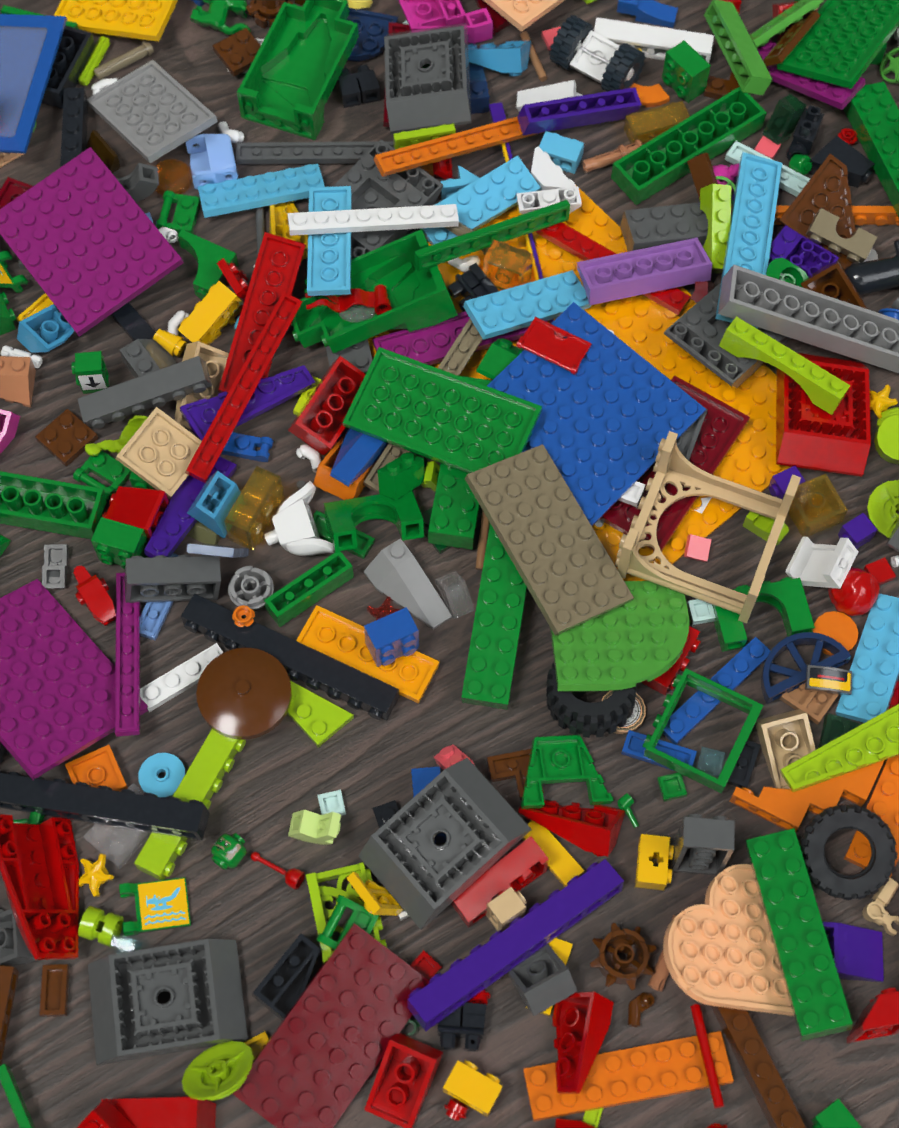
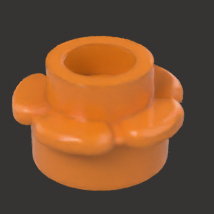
(239, 612)

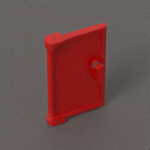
(543, 342)

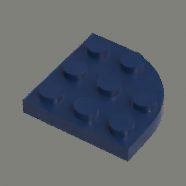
(371, 30)

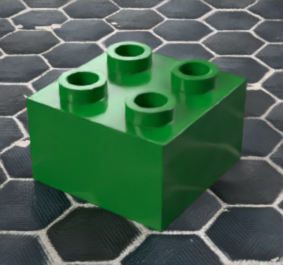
(685, 71)
(118, 541)

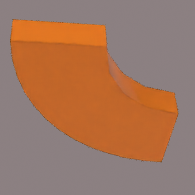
(651, 95)

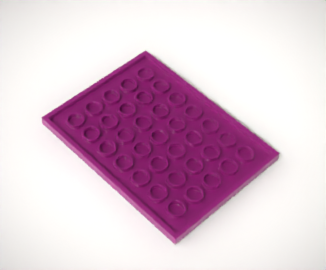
(86, 241)
(52, 682)

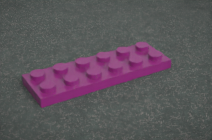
(822, 91)

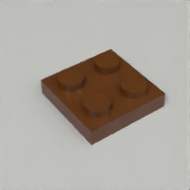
(237, 51)
(66, 437)

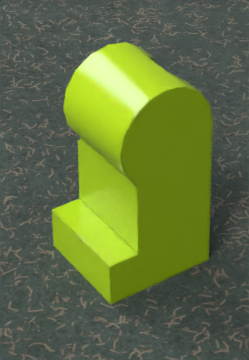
(762, 526)

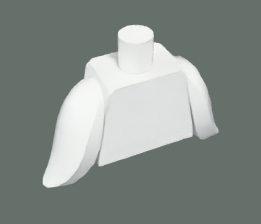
(296, 526)

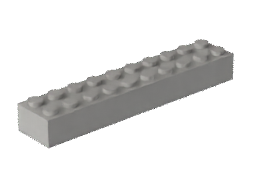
(810, 317)

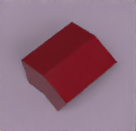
(702, 288)

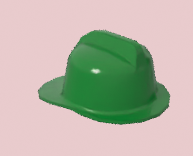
(786, 271)

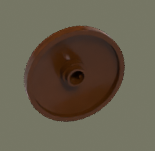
(244, 693)

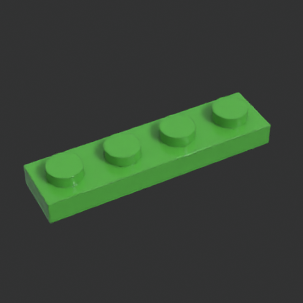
(778, 24)

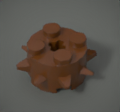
(620, 942)

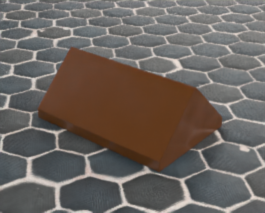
(834, 282)

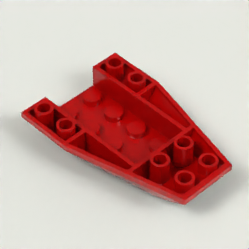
(42, 884)

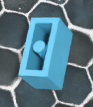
(562, 151)

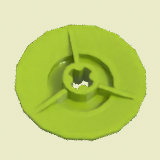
(883, 507)
(218, 1071)

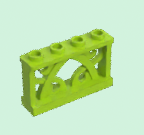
(321, 894)

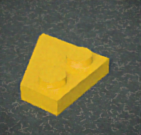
(376, 898)

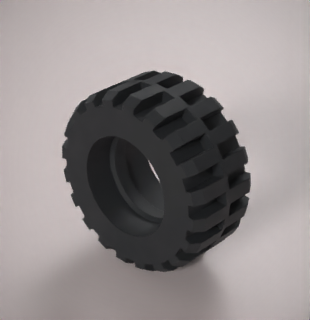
(585, 716)
(882, 851)

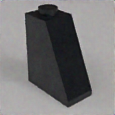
(858, 165)

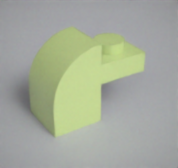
(315, 827)

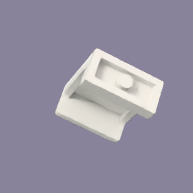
(822, 564)

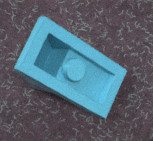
(451, 186)

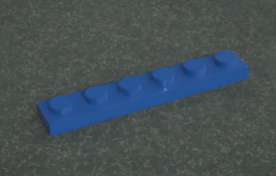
(729, 676)

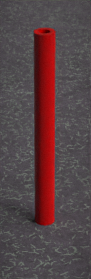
(707, 1056)

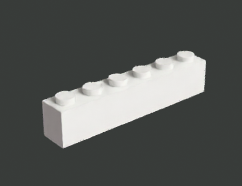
(651, 39)

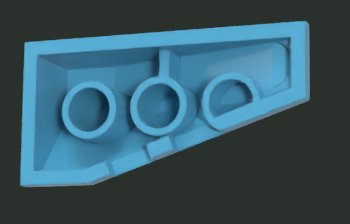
(506, 58)
(44, 330)

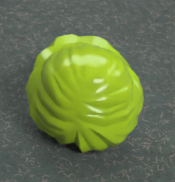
(118, 444)

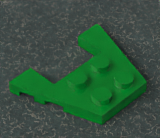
(561, 761)

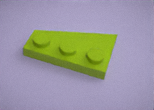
(316, 715)

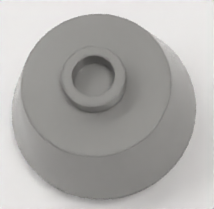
(250, 587)

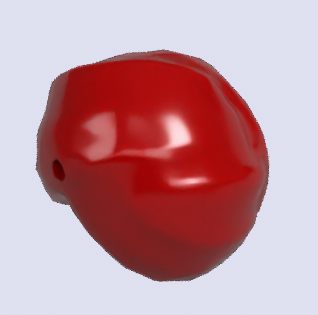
(856, 593)

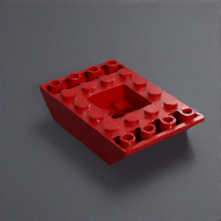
(815, 438)

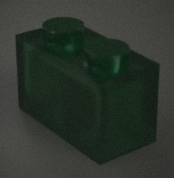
(784, 119)

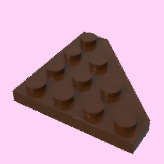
(828, 191)

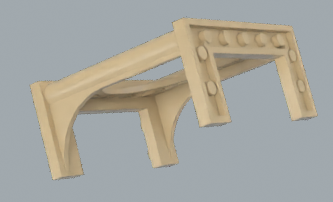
(677, 470)

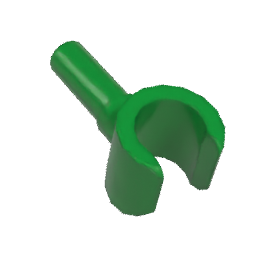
(625, 803)
(34, 818)

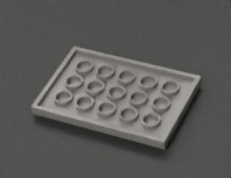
(151, 111)

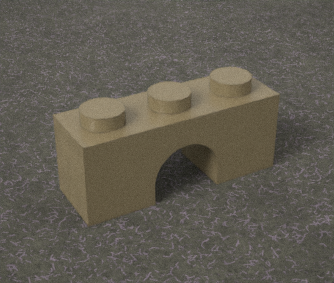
(824, 231)

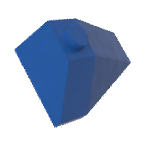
(356, 456)

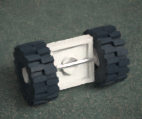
(595, 55)

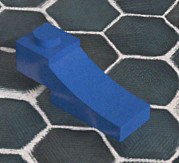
(649, 12)

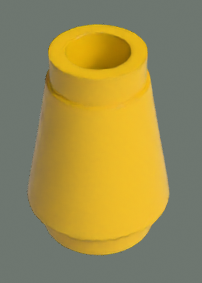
(170, 342)

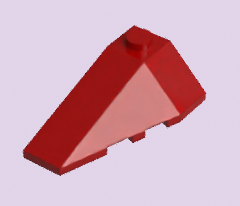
(587, 828)
(580, 1031)

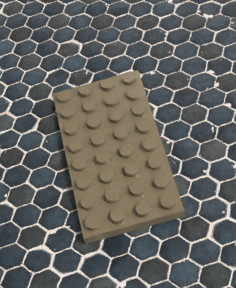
(549, 539)

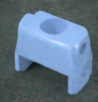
(211, 159)

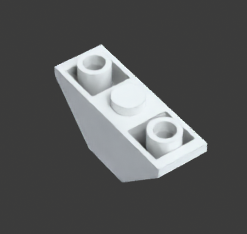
(547, 173)
(538, 199)

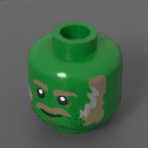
(228, 851)

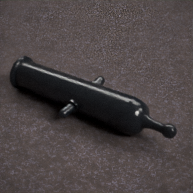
(875, 274)

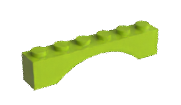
(820, 385)

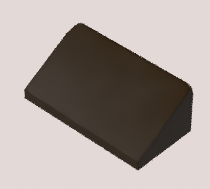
(103, 151)

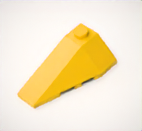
(279, 223)

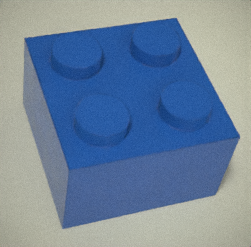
(392, 637)

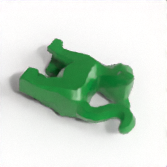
(217, 15)

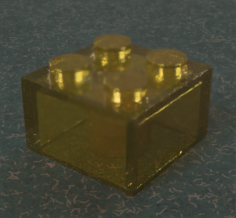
(507, 265)
(816, 506)

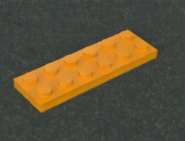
(346, 643)

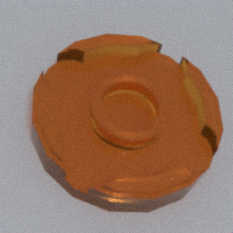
(173, 176)

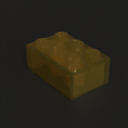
(254, 508)

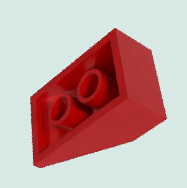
(403, 1080)

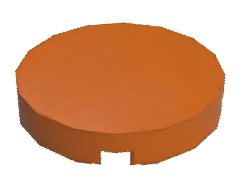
(839, 627)

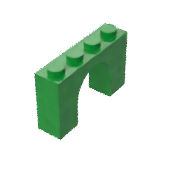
(346, 514)
(783, 595)

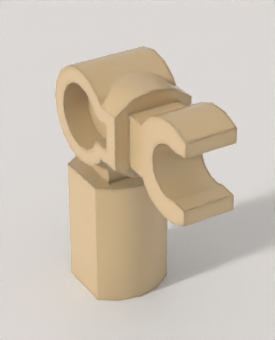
(875, 910)

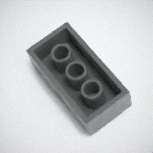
(663, 225)
(171, 578)
(703, 845)

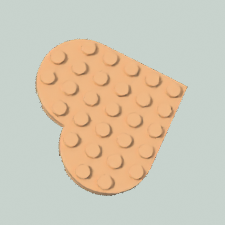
(725, 948)

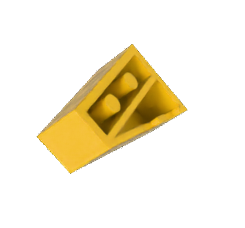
(211, 315)

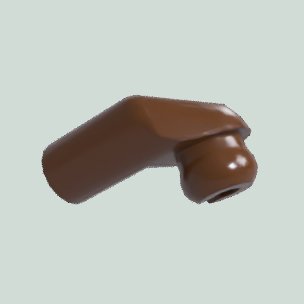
(637, 1006)

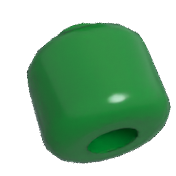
(800, 164)

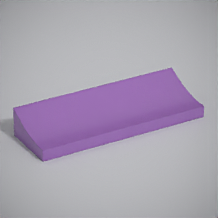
(644, 271)

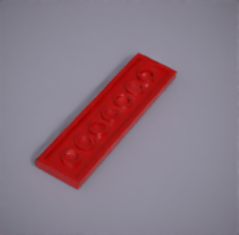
(273, 273)

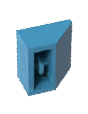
(215, 503)

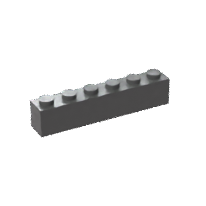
(145, 392)

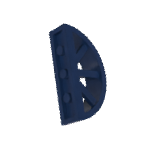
(796, 678)

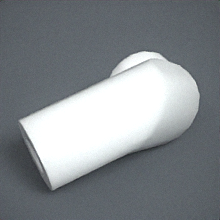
(175, 321)

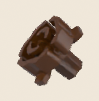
(268, 9)

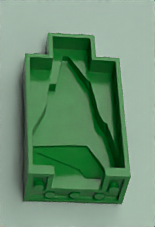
(298, 66)
(415, 296)

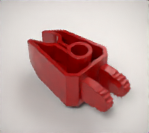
(94, 594)

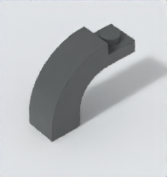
(141, 181)

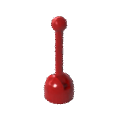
(293, 877)

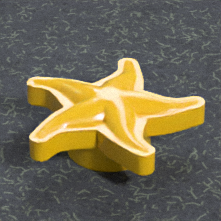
(880, 402)
(95, 874)

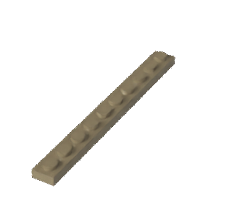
(454, 363)

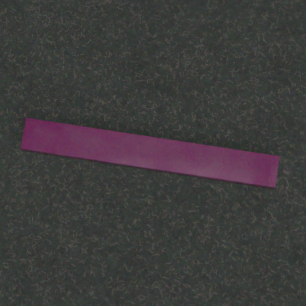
(127, 663)

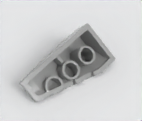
(402, 579)

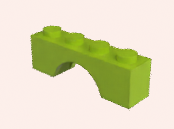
(716, 204)

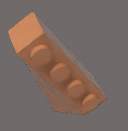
(17, 379)

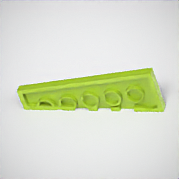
(854, 750)

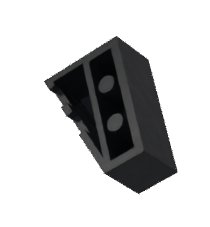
(288, 977)

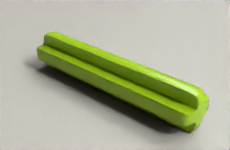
(94, 61)

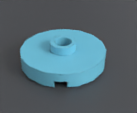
(160, 763)

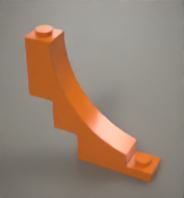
(789, 808)

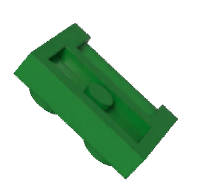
(185, 212)
(107, 469)
(359, 916)

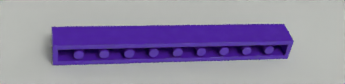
(514, 945)

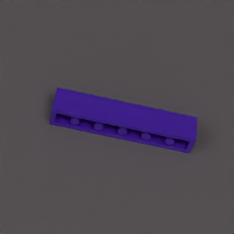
(578, 111)

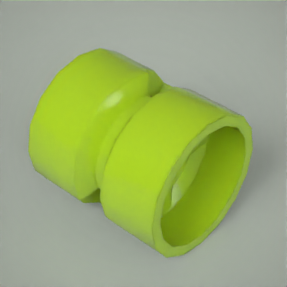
(93, 922)

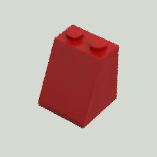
(137, 508)

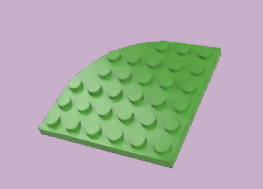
(625, 643)

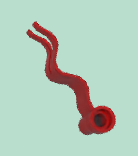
(376, 300)

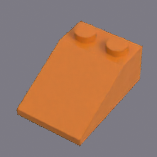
(329, 484)

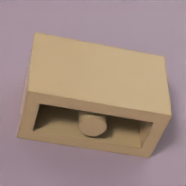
(505, 909)

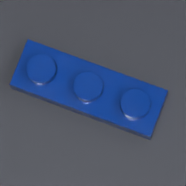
(634, 749)

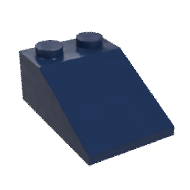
(478, 89)

